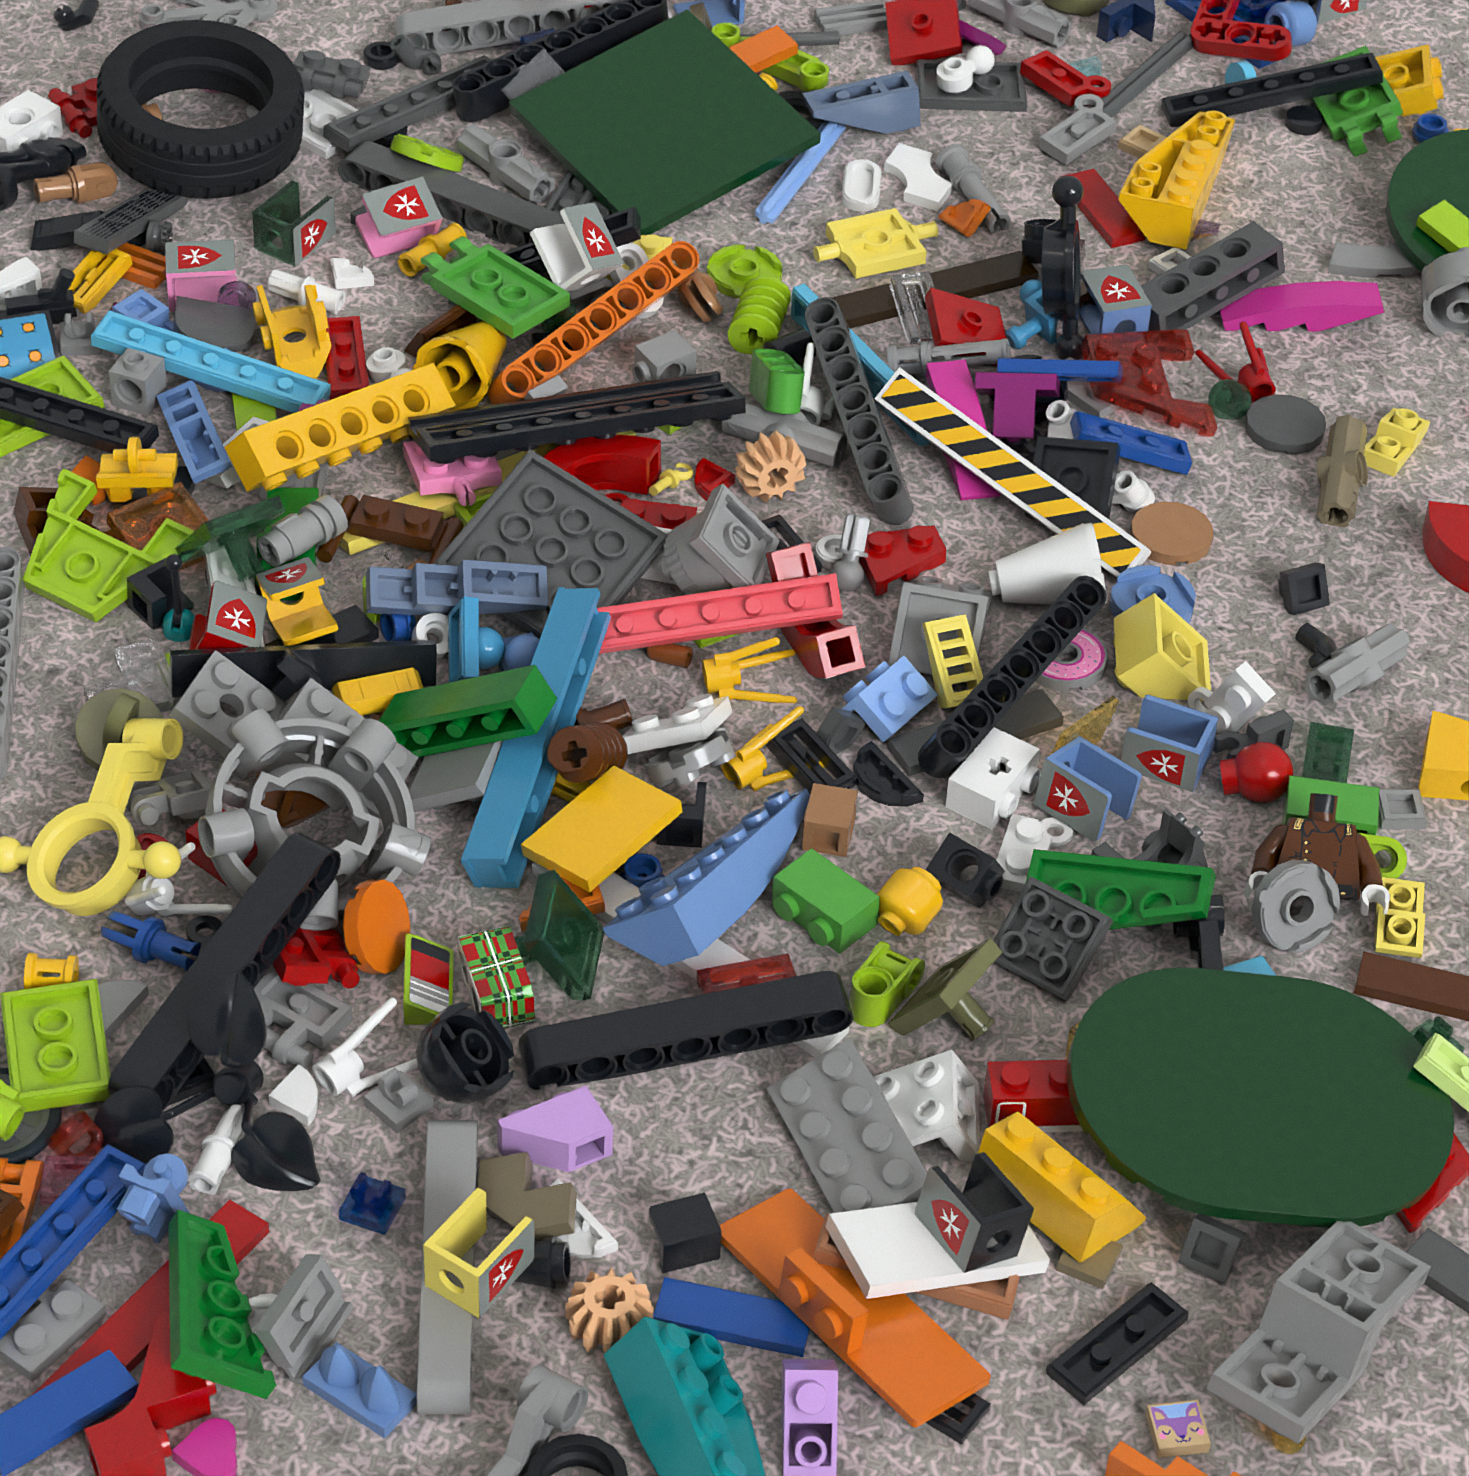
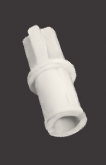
(293, 287)
(217, 1152)

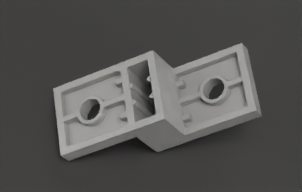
(227, 683)
(1318, 1329)

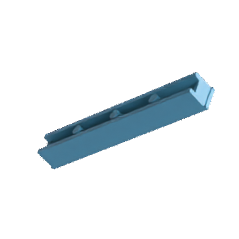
(522, 773)

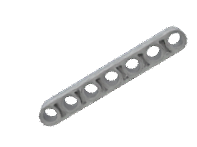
(499, 17)
(11, 610)
(444, 1327)

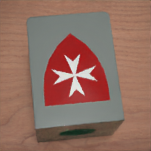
(299, 235)

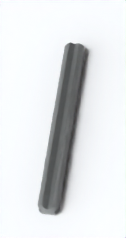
(1146, 73)

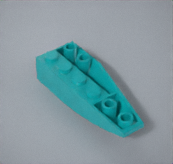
(684, 1401)

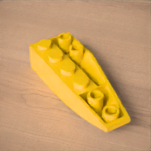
(1175, 179)

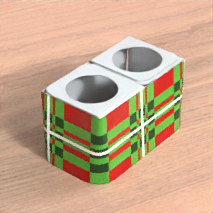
(497, 976)

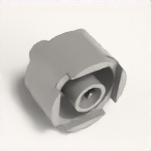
(1447, 293)

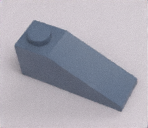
(873, 104)

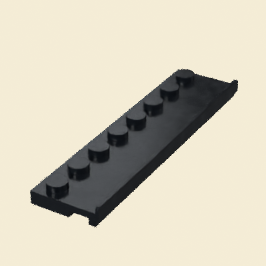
(575, 416)

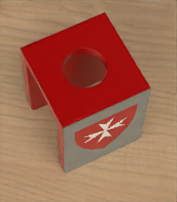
(232, 619)

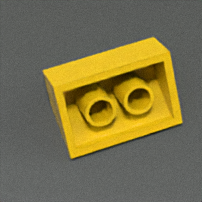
(1066, 1196)

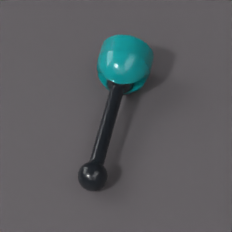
(177, 616)

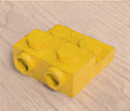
(1414, 78)

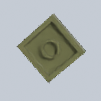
(948, 992)

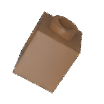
(829, 819)

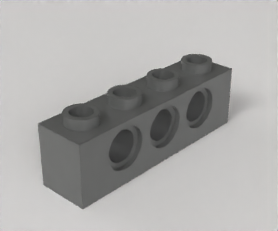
(1214, 278)

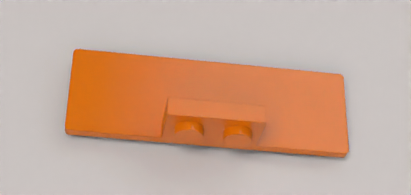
(880, 1338)

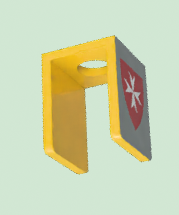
(306, 617)

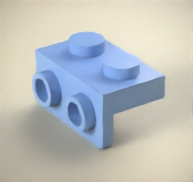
(891, 697)

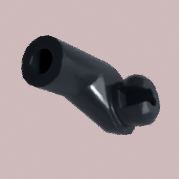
(81, 17)

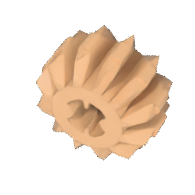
(770, 466)
(606, 1308)

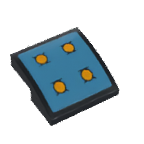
(26, 343)

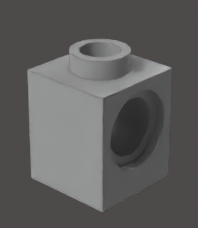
(664, 358)
(137, 381)

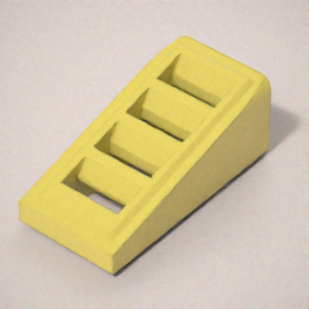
(942, 680)

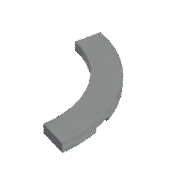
(1370, 261)

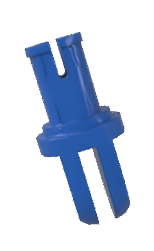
(151, 940)

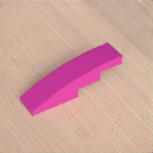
(1313, 303)
(955, 385)

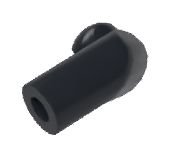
(1317, 643)

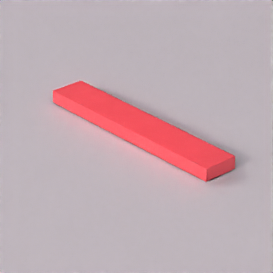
(722, 613)

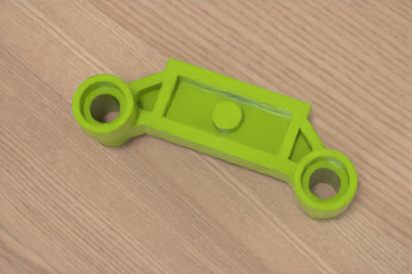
(800, 70)

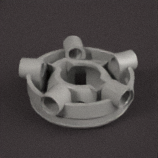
(356, 762)

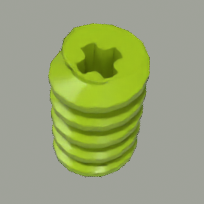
(759, 314)

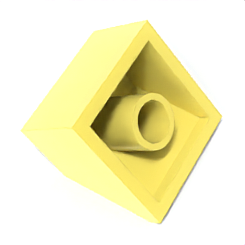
(1159, 652)

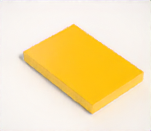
(601, 828)

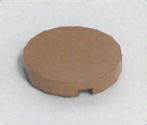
(1173, 532)

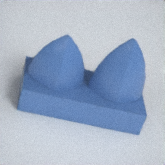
(360, 1389)

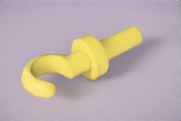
(671, 478)

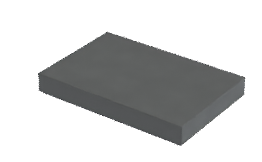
(997, 90)

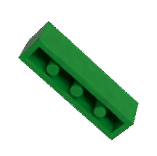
(470, 711)

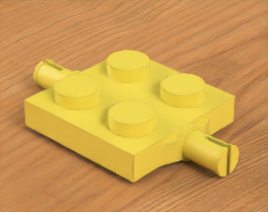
(876, 243)

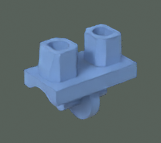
(155, 1196)

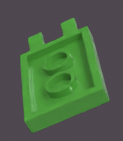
(1360, 111)
(494, 287)

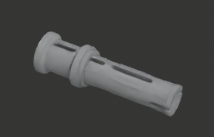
(967, 178)
(928, 352)

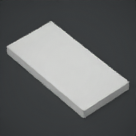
(897, 1254)

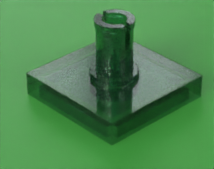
(233, 534)
(562, 936)

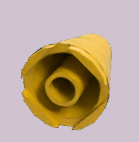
(465, 361)

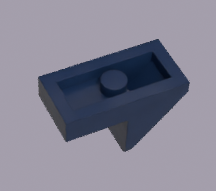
(1124, 16)

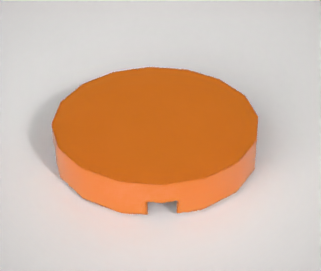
(376, 926)

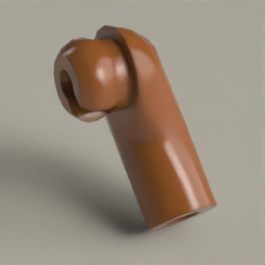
(671, 654)

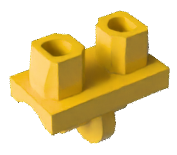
(135, 469)

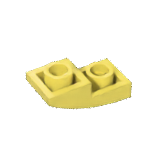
(1395, 440)
(1403, 926)

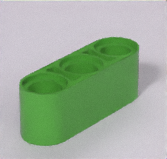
(776, 381)

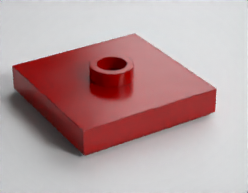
(922, 30)
(962, 320)

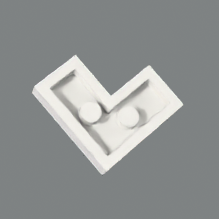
(690, 724)

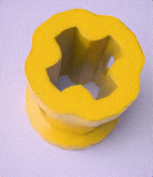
(36, 967)

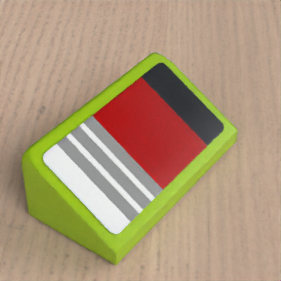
(426, 980)

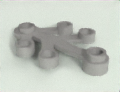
(210, 10)

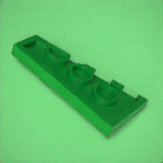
(1128, 889)
(209, 1312)

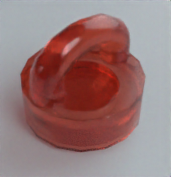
(72, 1131)

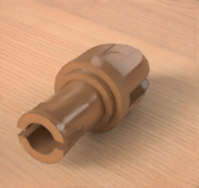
(79, 183)
(698, 291)

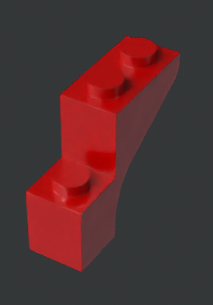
(136, 1437)

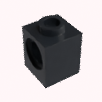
(957, 855)

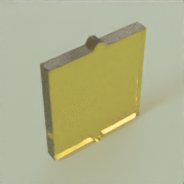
(1089, 726)

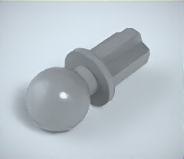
(852, 545)

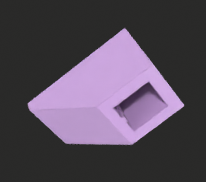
(559, 1132)
(809, 1417)

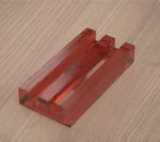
(746, 972)

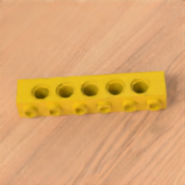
(336, 429)

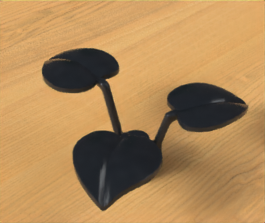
(228, 1024)

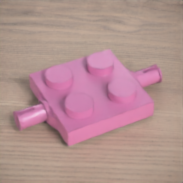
(457, 477)

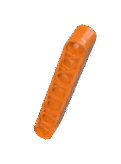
(605, 313)

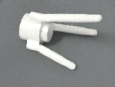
(812, 402)
(156, 895)
(342, 1066)

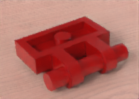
(83, 97)
(313, 957)

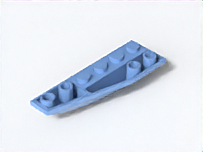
(712, 889)

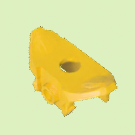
(302, 357)

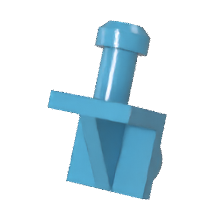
(1036, 319)

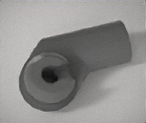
(416, 57)

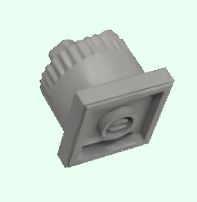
(718, 547)

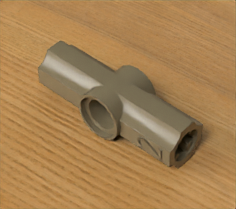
(1342, 471)

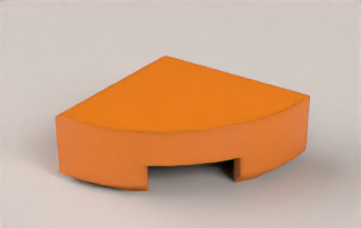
(965, 216)

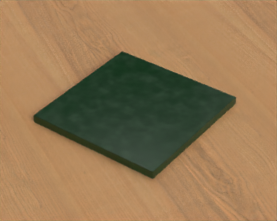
(664, 122)

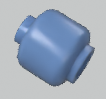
(1296, 17)

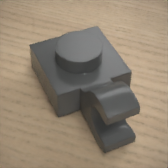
(1272, 728)

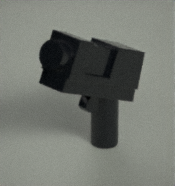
(57, 300)

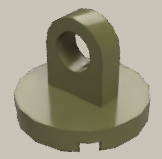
(104, 719)

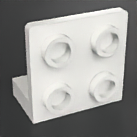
(936, 1101)

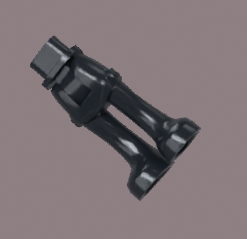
(36, 160)

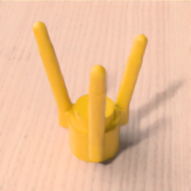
(724, 672)
(749, 762)

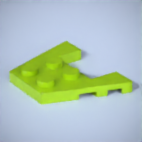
(83, 565)

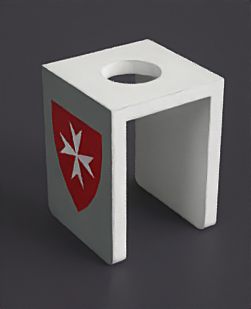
(579, 249)

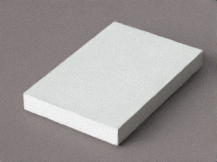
(319, 110)

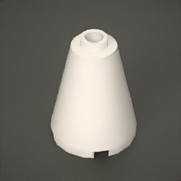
(1048, 567)

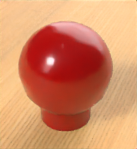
(1257, 772)

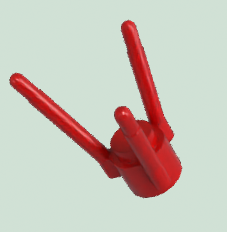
(1253, 375)

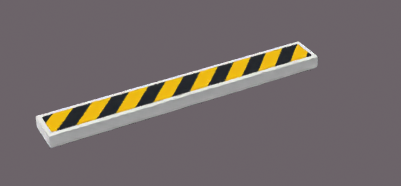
(1006, 469)

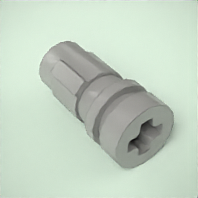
(297, 534)

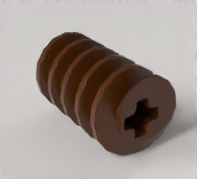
(586, 751)

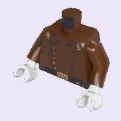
(1329, 846)

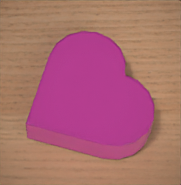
(209, 1449)

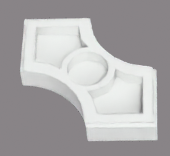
(921, 182)

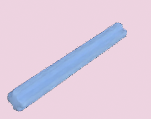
(798, 173)

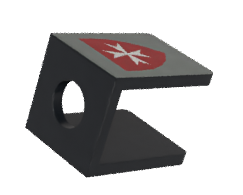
(970, 1219)

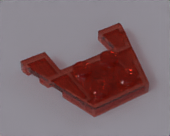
(1143, 375)

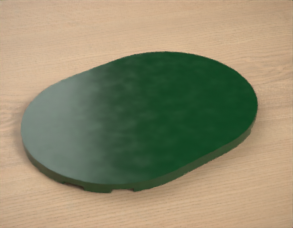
(1258, 1097)

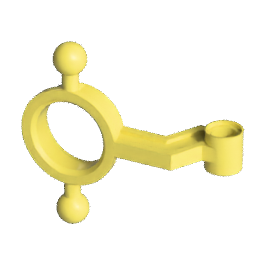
(138, 758)

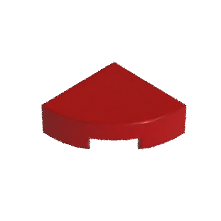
(711, 476)

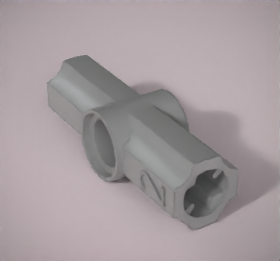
(1026, 17)
(505, 163)
(814, 441)
(1357, 664)

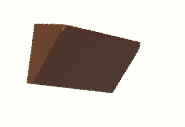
(450, 321)

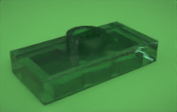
(1327, 752)

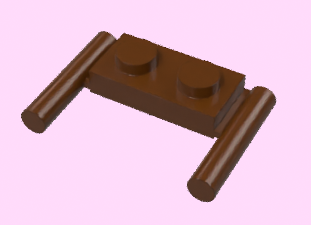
(394, 524)

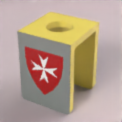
(493, 1275)

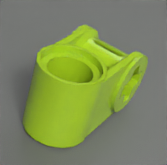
(883, 985)

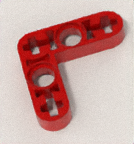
(1222, 24)

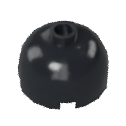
(464, 1054)

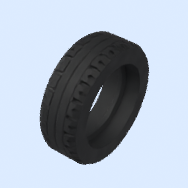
(196, 159)

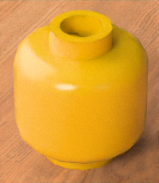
(909, 901)

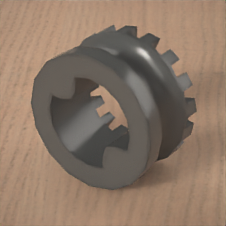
(158, 235)

